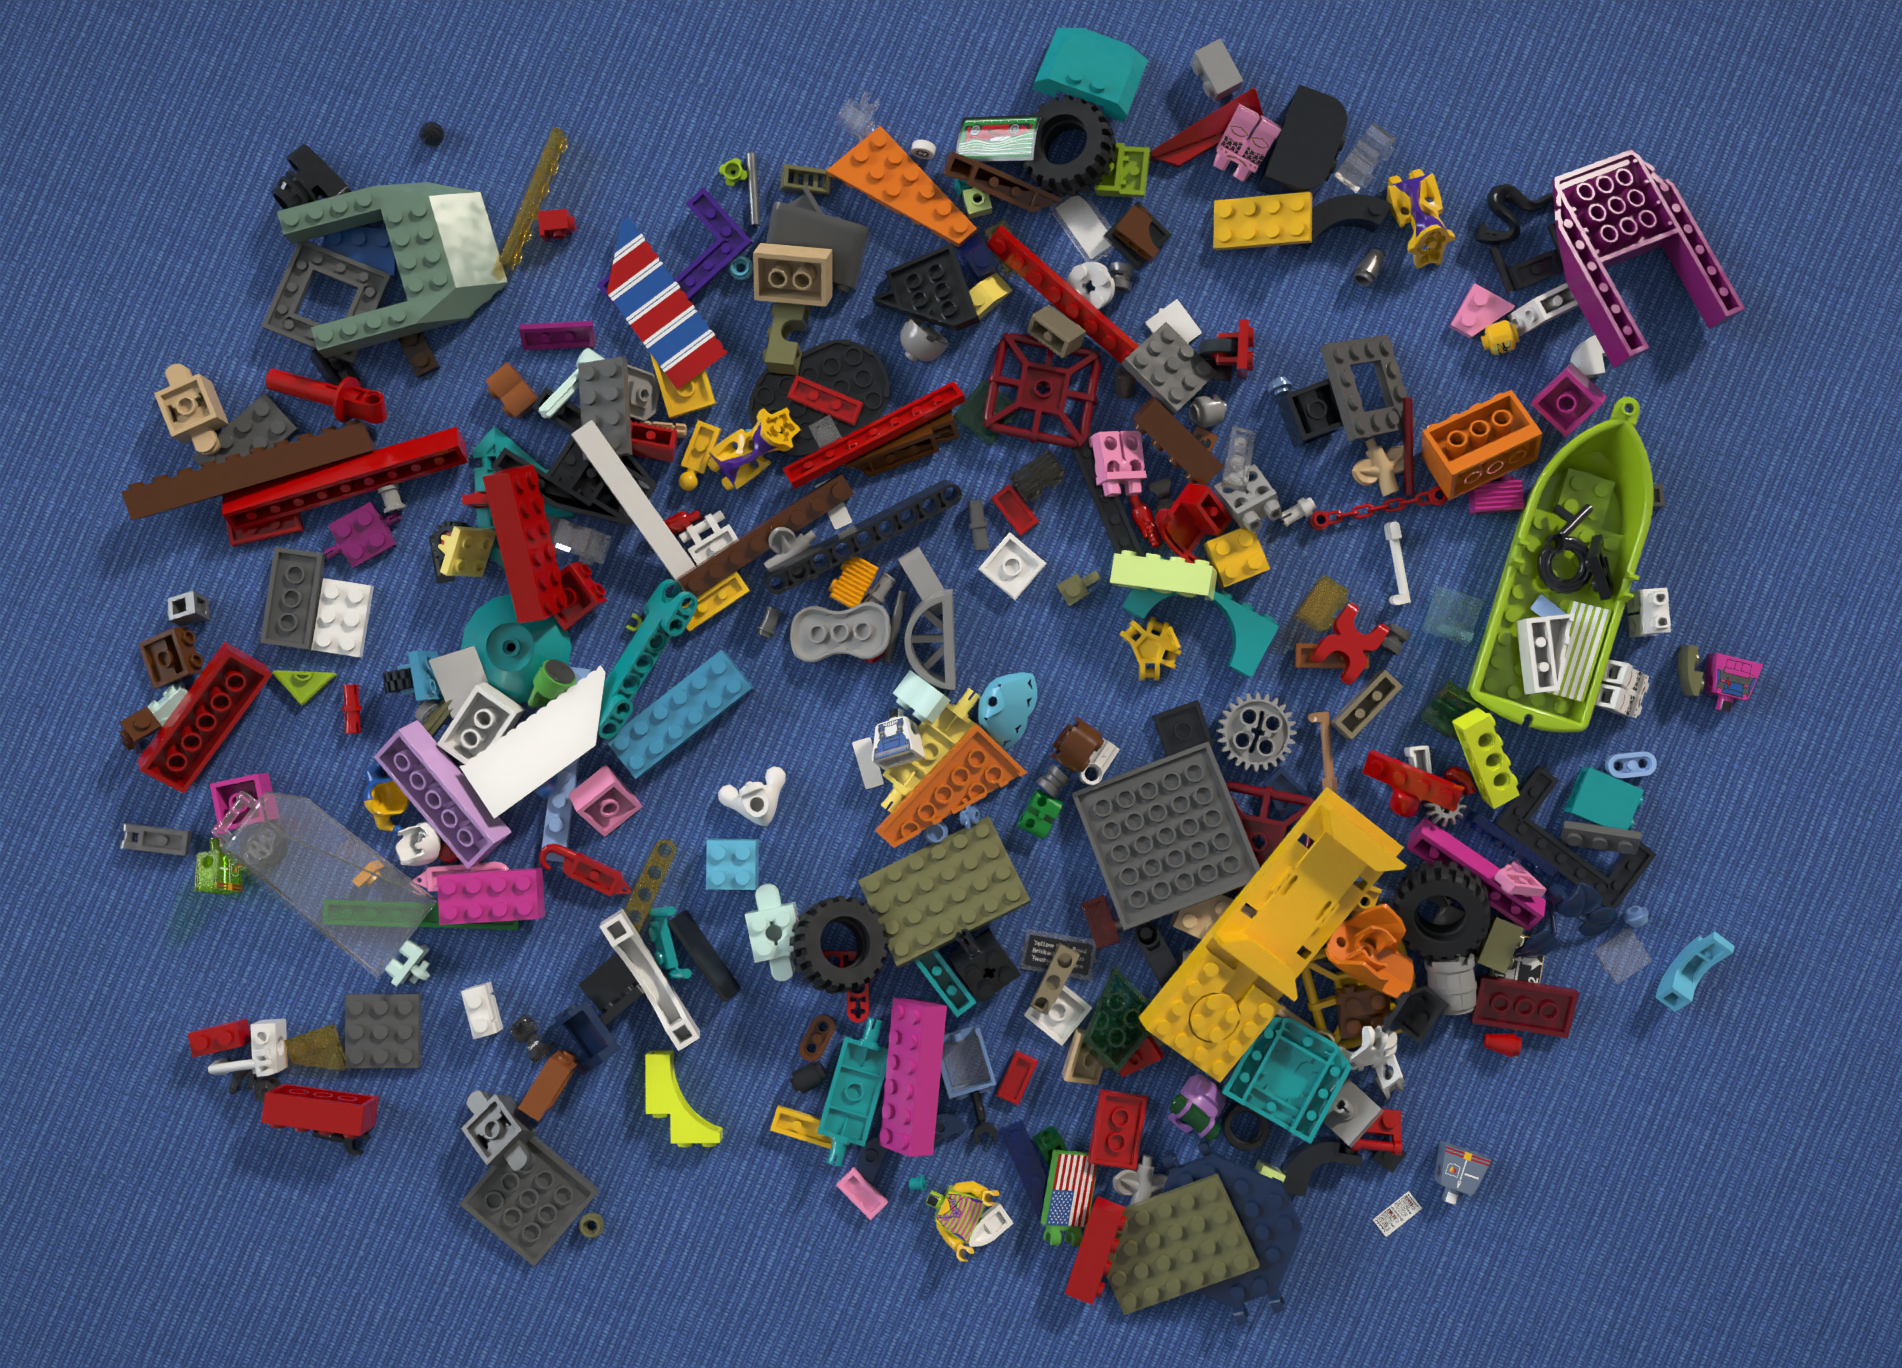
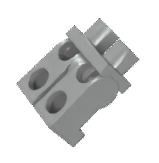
(1253, 504)

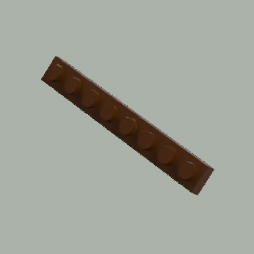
(756, 541)

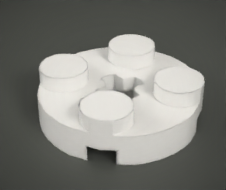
(1100, 279)

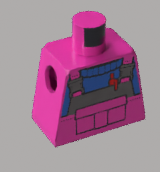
(1730, 679)

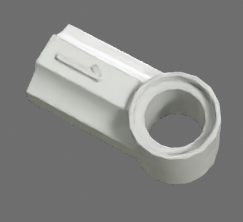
(1100, 762)

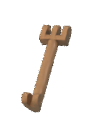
(1329, 779)

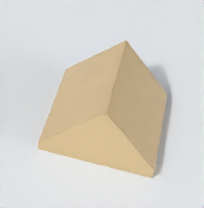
(1079, 1063)

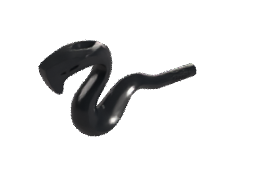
(1495, 201)

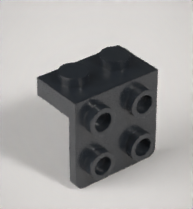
(1415, 1013)

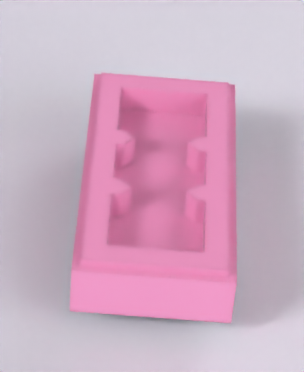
(862, 1193)

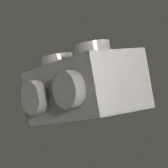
(1216, 70)

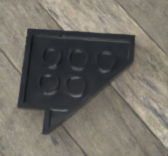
(931, 290)

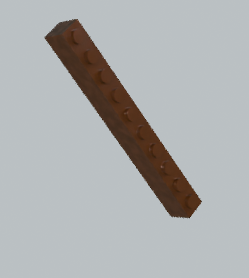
(249, 470)

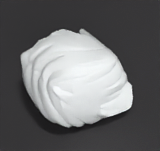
(419, 845)

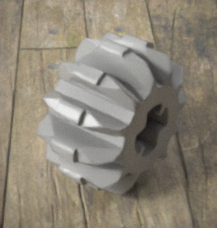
(1444, 815)

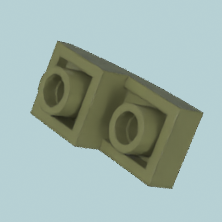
(1690, 680)

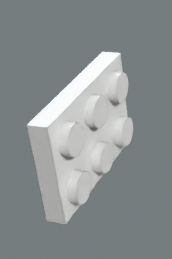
(342, 617)

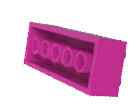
(913, 1076)

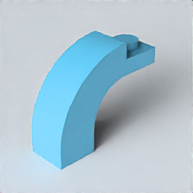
(1689, 966)

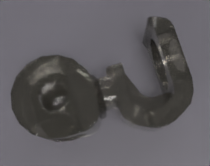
(1161, 489)
(526, 1030)
(260, 1086)

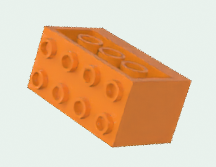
(1480, 444)

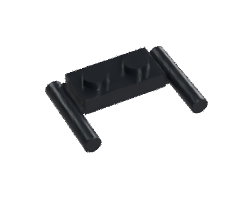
(1531, 270)

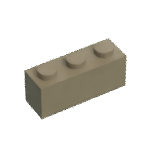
(1365, 704)

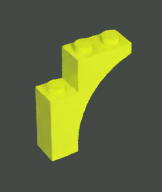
(665, 1098)

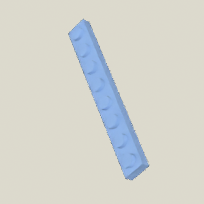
(559, 805)

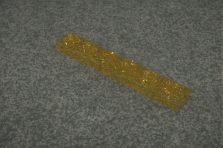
(536, 191)

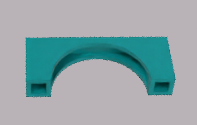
(1249, 630)

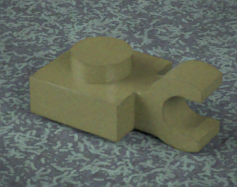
(1075, 588)

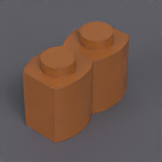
(512, 391)

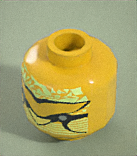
(1500, 337)

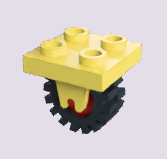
(462, 548)

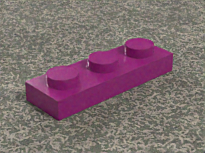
(557, 335)

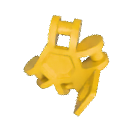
(1150, 647)

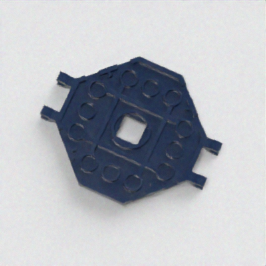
(1264, 1215)

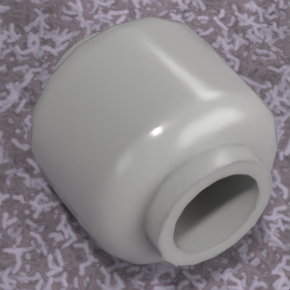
(1207, 410)

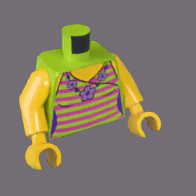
(959, 1213)

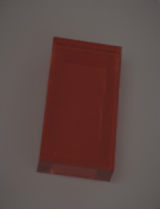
(1100, 922)

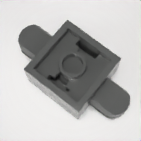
(492, 1139)

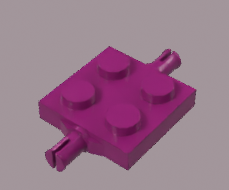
(362, 534)

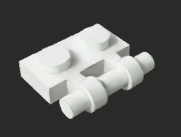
(712, 544)

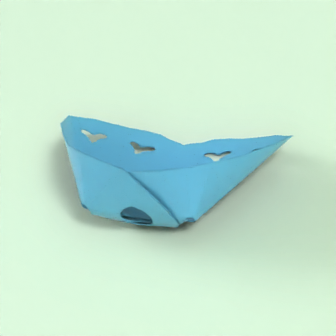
(1010, 709)

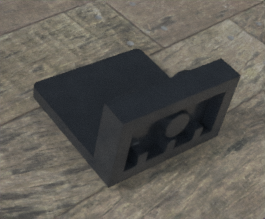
(612, 988)

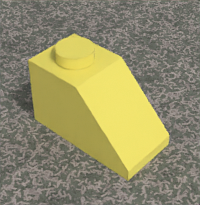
(989, 294)

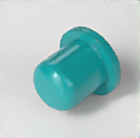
(960, 186)
(918, 1183)

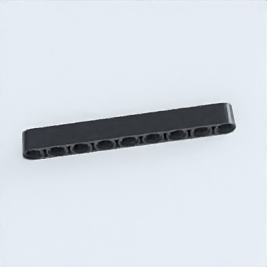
(850, 535)

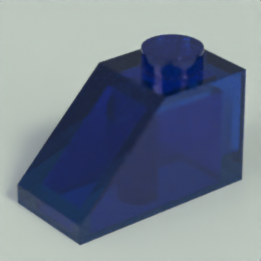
(977, 258)

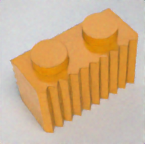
(853, 582)

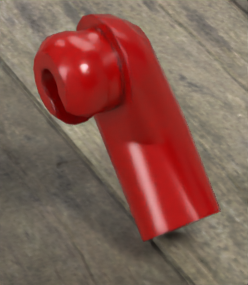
(1461, 776)

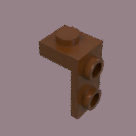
(137, 728)

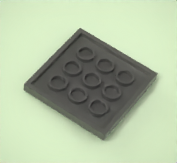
(530, 1206)

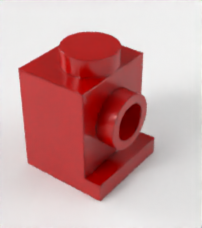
(556, 224)

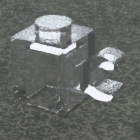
(858, 118)

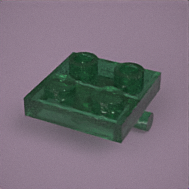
(1447, 706)

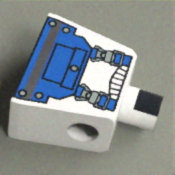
(896, 741)

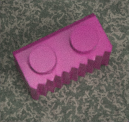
(1497, 496)

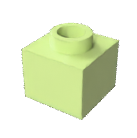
(976, 209)

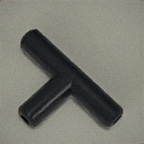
(1572, 520)

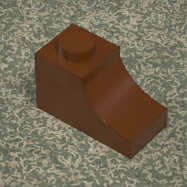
(1135, 233)

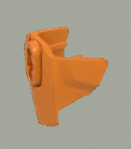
(1371, 952)

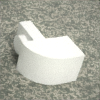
(1589, 357)

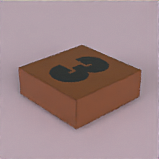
(1205, 437)

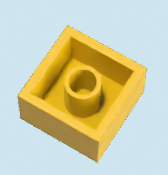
(1236, 556)

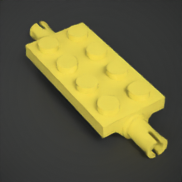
(936, 740)

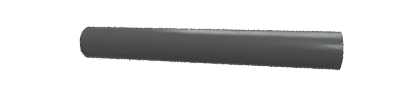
(895, 625)

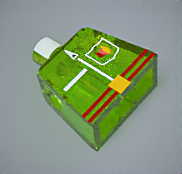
(216, 872)

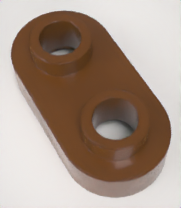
(818, 1037)

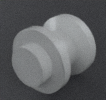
(1386, 1092)

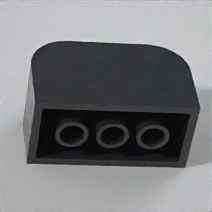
(1307, 144)

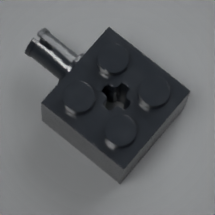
(983, 963)

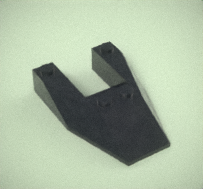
(573, 482)

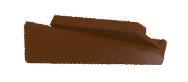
(997, 183)

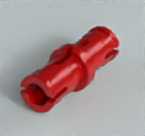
(351, 708)

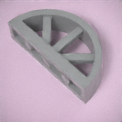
(948, 637)

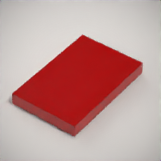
(1117, 1129)

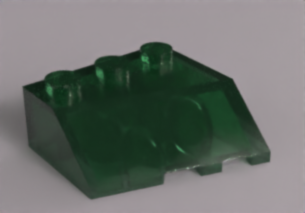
(1115, 1026)

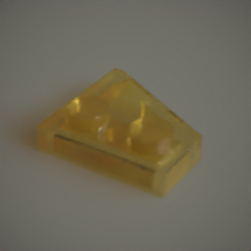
(317, 1049)

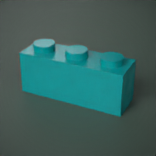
(946, 982)

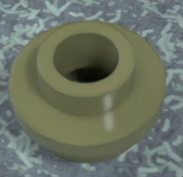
(591, 1232)

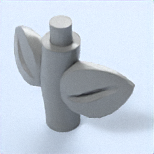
(785, 543)
(1140, 1183)

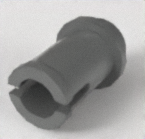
(768, 623)

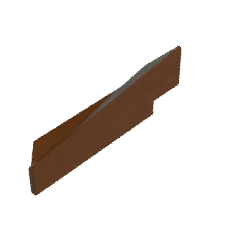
(908, 446)

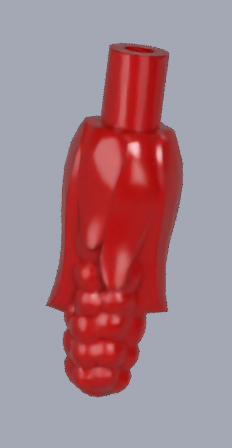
(1144, 520)
(681, 521)

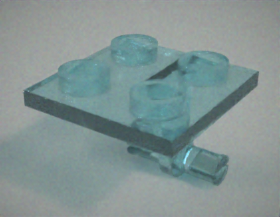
(1452, 615)

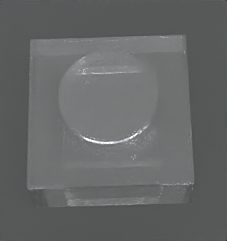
(825, 431)

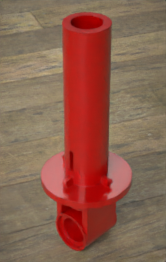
(347, 399)

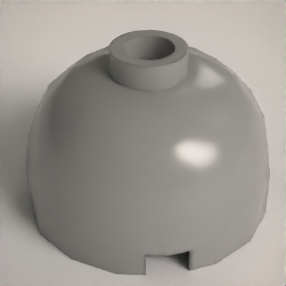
(922, 341)

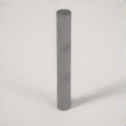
(753, 189)

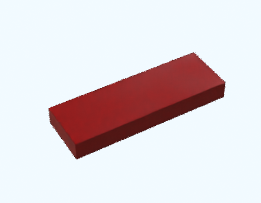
(825, 400)
(271, 529)

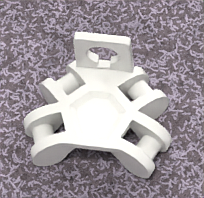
(1376, 1055)

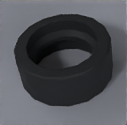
(1245, 1145)

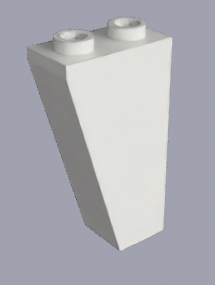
(1543, 309)

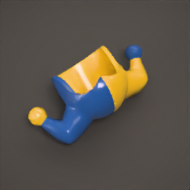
(383, 798)

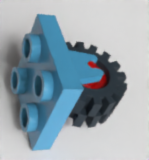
(414, 678)

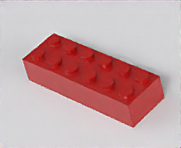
(525, 543)
(204, 718)

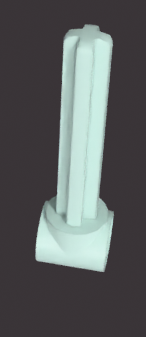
(568, 388)

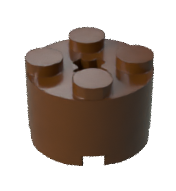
(1076, 745)

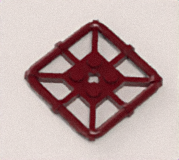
(1031, 400)
(1271, 830)

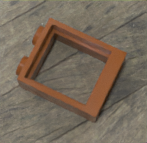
(549, 1084)

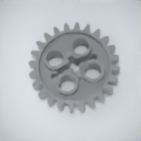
(1277, 738)

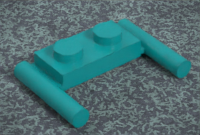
(665, 953)

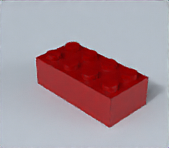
(320, 1110)

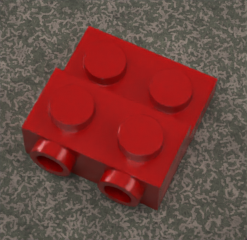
(581, 593)

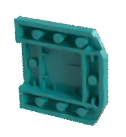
(1092, 70)
(1289, 1076)

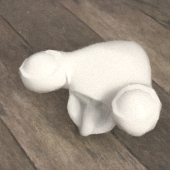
(755, 799)

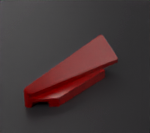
(1203, 134)

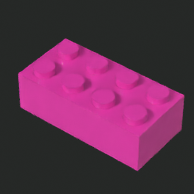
(490, 896)

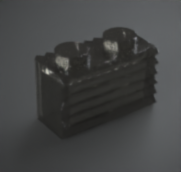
(1037, 476)

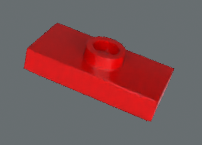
(1144, 1056)

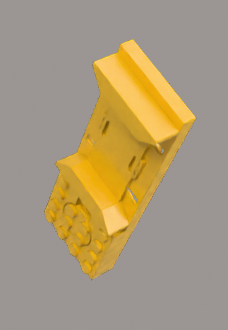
(1245, 964)

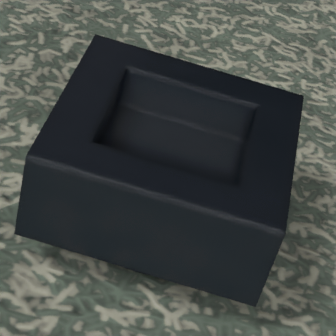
(1386, 1159)

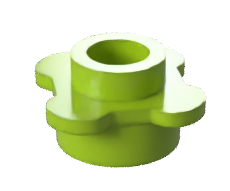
(731, 179)

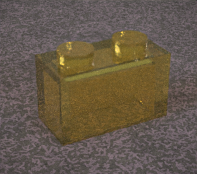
(1322, 604)

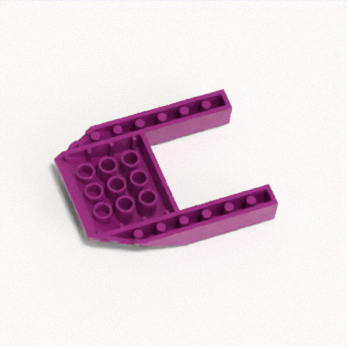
(1620, 213)

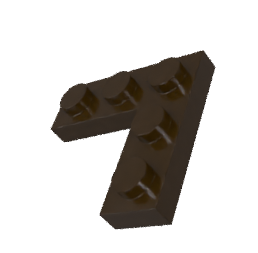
(419, 354)

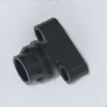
(312, 180)

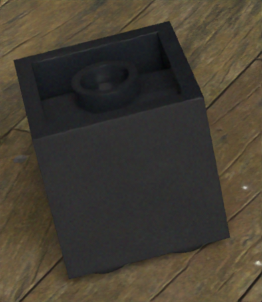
(1310, 413)

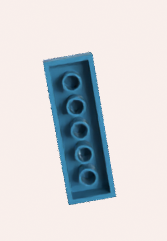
(680, 714)

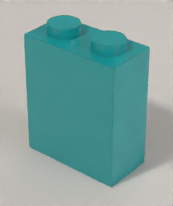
(1603, 799)

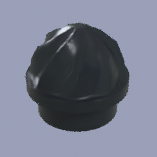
(431, 134)

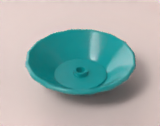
(495, 628)

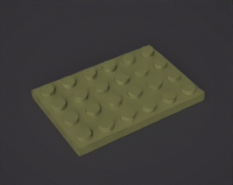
(944, 889)
(1178, 1245)

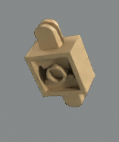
(191, 409)

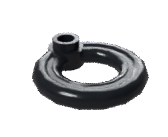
(1545, 570)

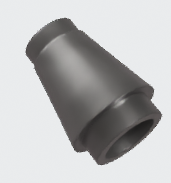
(1368, 269)

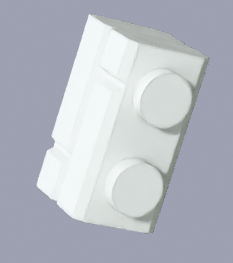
(482, 1010)

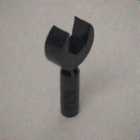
(981, 1117)
(349, 1144)

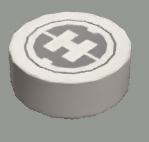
(923, 149)

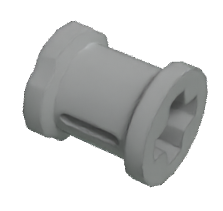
(391, 498)

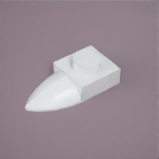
(990, 1226)

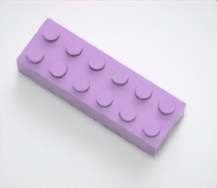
(441, 793)

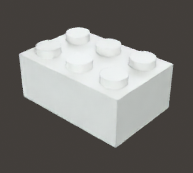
(480, 722)

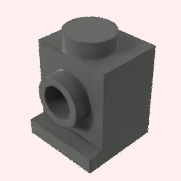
(188, 608)

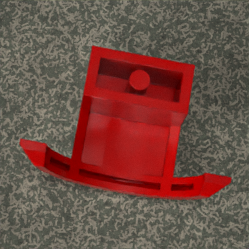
(1190, 518)

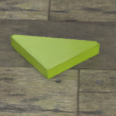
(302, 684)

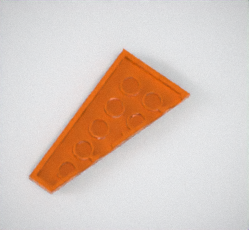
(895, 181)
(959, 779)

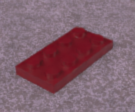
(1524, 1006)

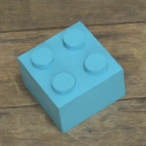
(732, 864)

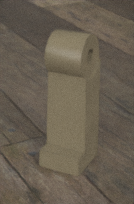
(1054, 978)

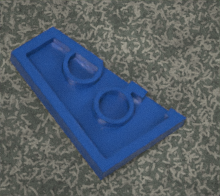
(366, 246)

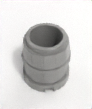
(1453, 982)

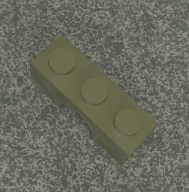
(783, 355)

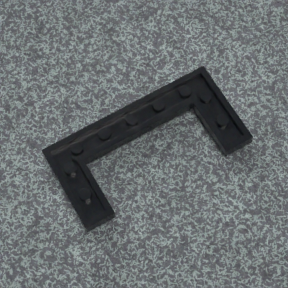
(1517, 823)

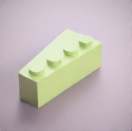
(1164, 575)

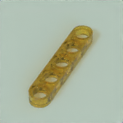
(653, 885)

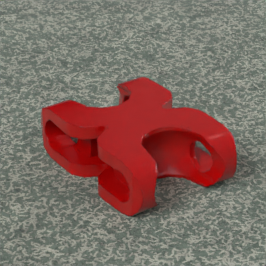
(1349, 643)

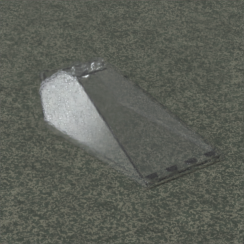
(325, 876)

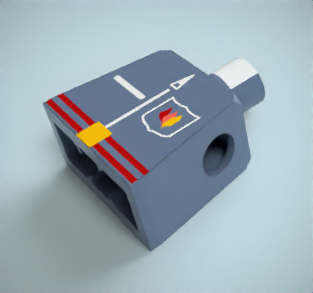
(1459, 1170)

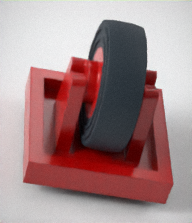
(1231, 349)

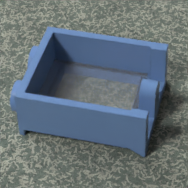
(966, 1063)

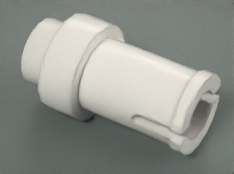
(1302, 508)

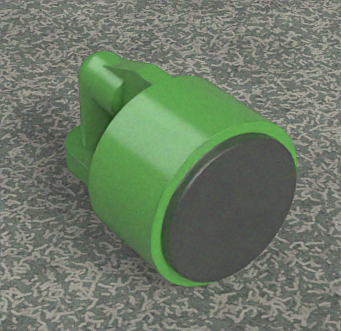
(550, 681)

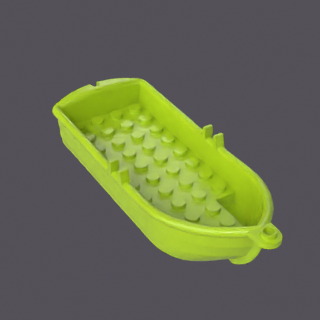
(1614, 476)

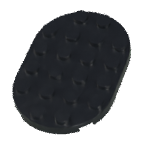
(835, 365)

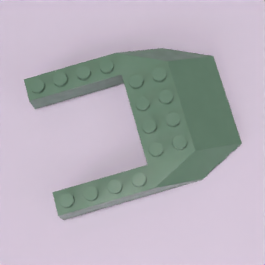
(440, 251)

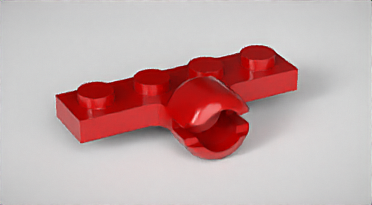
(1411, 785)

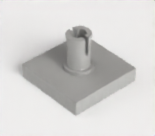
(1351, 1113)

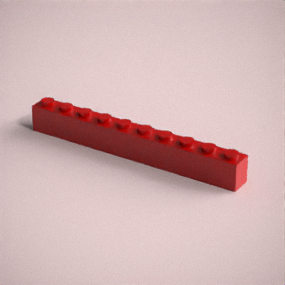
(344, 479)

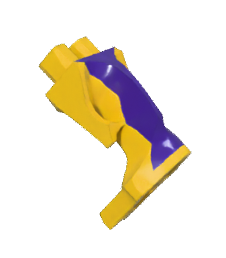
(1424, 216)
(766, 437)

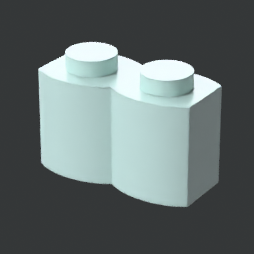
(921, 697)

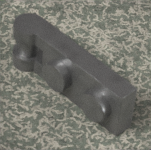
(156, 839)

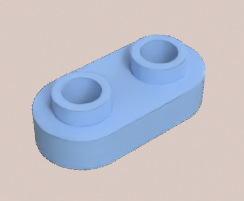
(1629, 764)

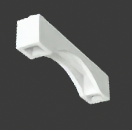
(652, 980)

